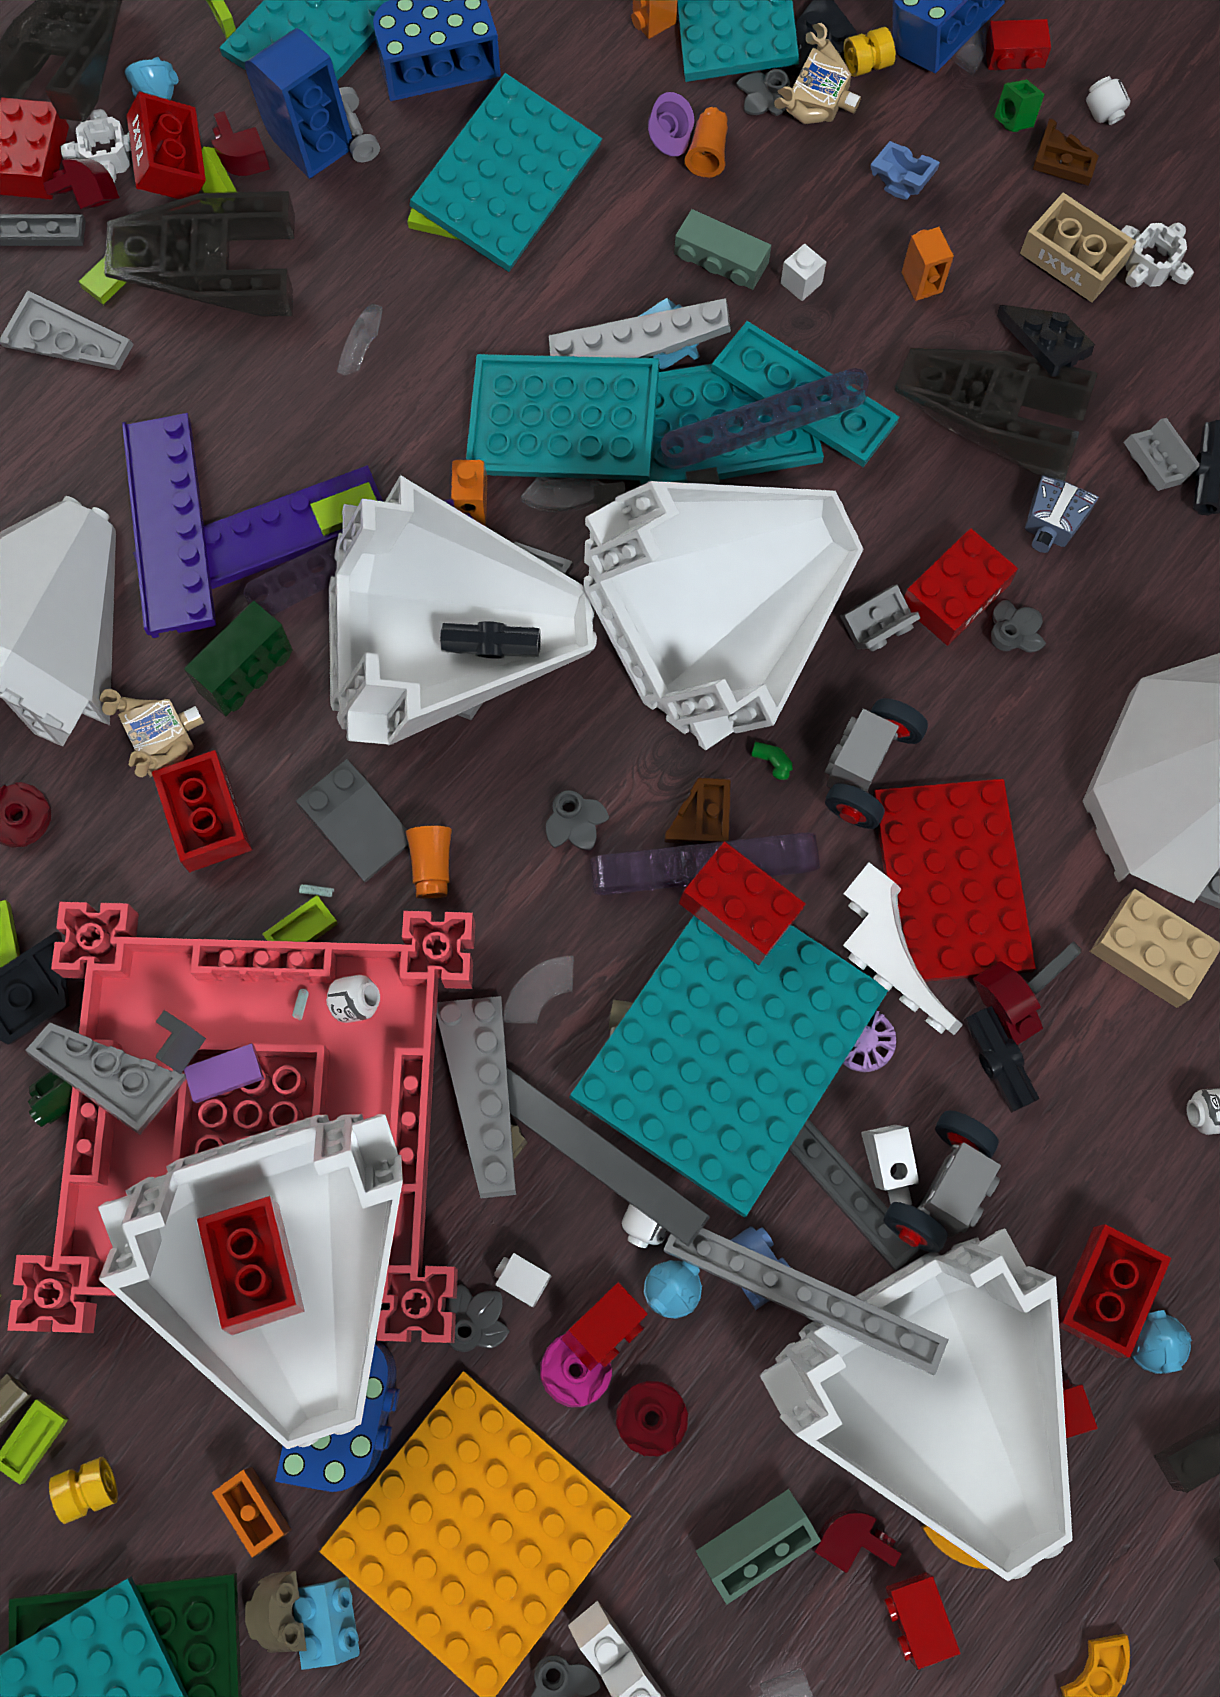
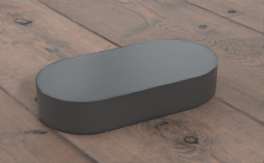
(1054, 967)

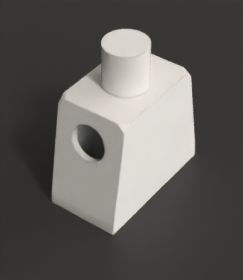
(884, 1149)

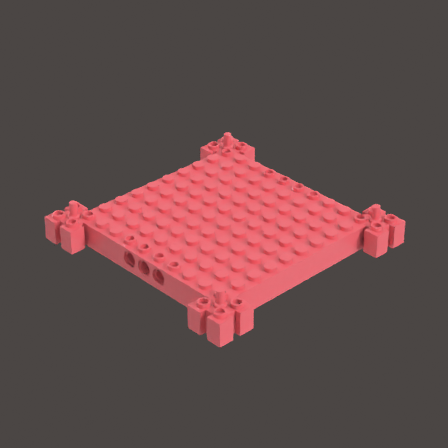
(310, 1068)

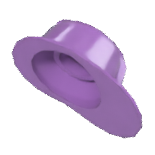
(671, 123)

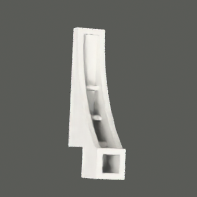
(883, 947)
(612, 1655)

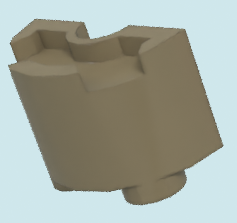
(270, 1614)

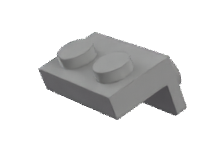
(1162, 455)
(879, 618)

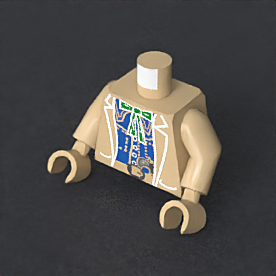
(820, 85)
(153, 729)

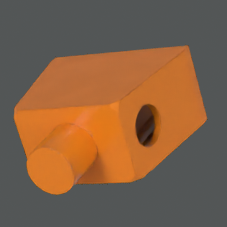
(470, 487)

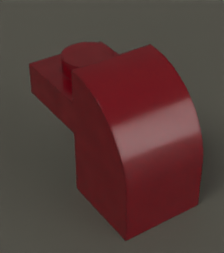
(238, 152)
(87, 180)
(1011, 1000)
(847, 1533)

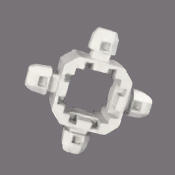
(100, 129)
(1170, 242)

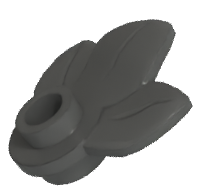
(763, 91)
(1016, 628)
(575, 825)
(479, 1316)
(575, 1679)

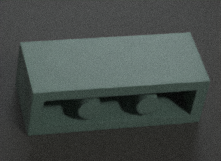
(722, 249)
(758, 1546)

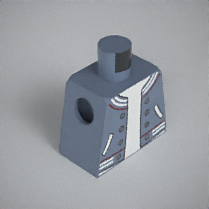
(1057, 512)

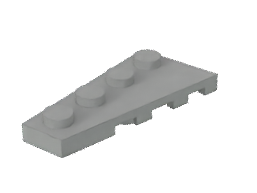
(60, 333)
(114, 1080)

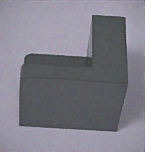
(180, 1045)

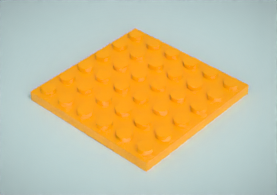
(475, 1536)

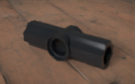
(1208, 473)
(490, 640)
(1001, 1059)

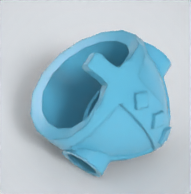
(152, 77)
(673, 1289)
(1162, 1344)

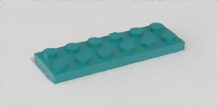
(769, 367)

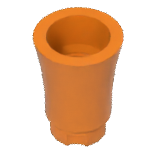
(707, 147)
(430, 860)

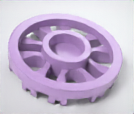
(869, 1041)

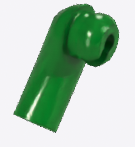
(776, 756)

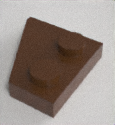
(1065, 156)
(703, 814)

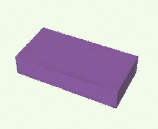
(223, 1073)

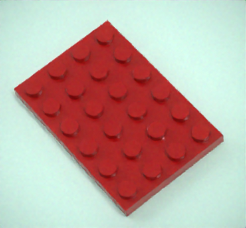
(957, 877)

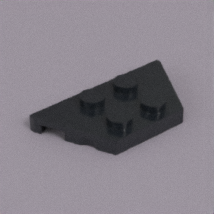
(837, 27)
(1048, 336)
(30, 991)

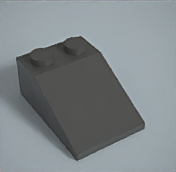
(354, 820)

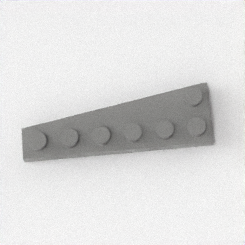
(646, 334)
(478, 1068)

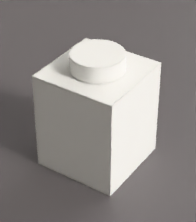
(803, 272)
(521, 1279)

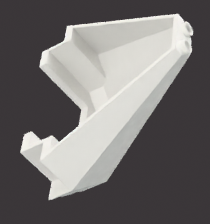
(407, 573)
(717, 595)
(57, 617)
(1161, 781)
(339, 1213)
(959, 1449)

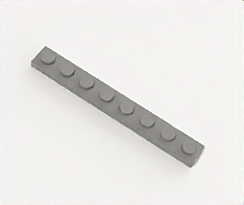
(812, 1299)

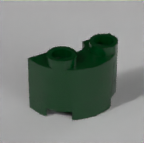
(49, 1099)

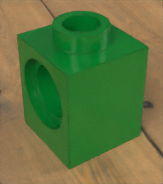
(1019, 105)

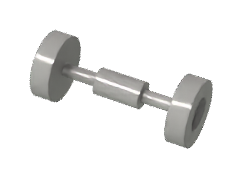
(364, 146)

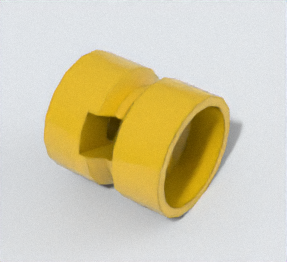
(869, 51)
(76, 1492)

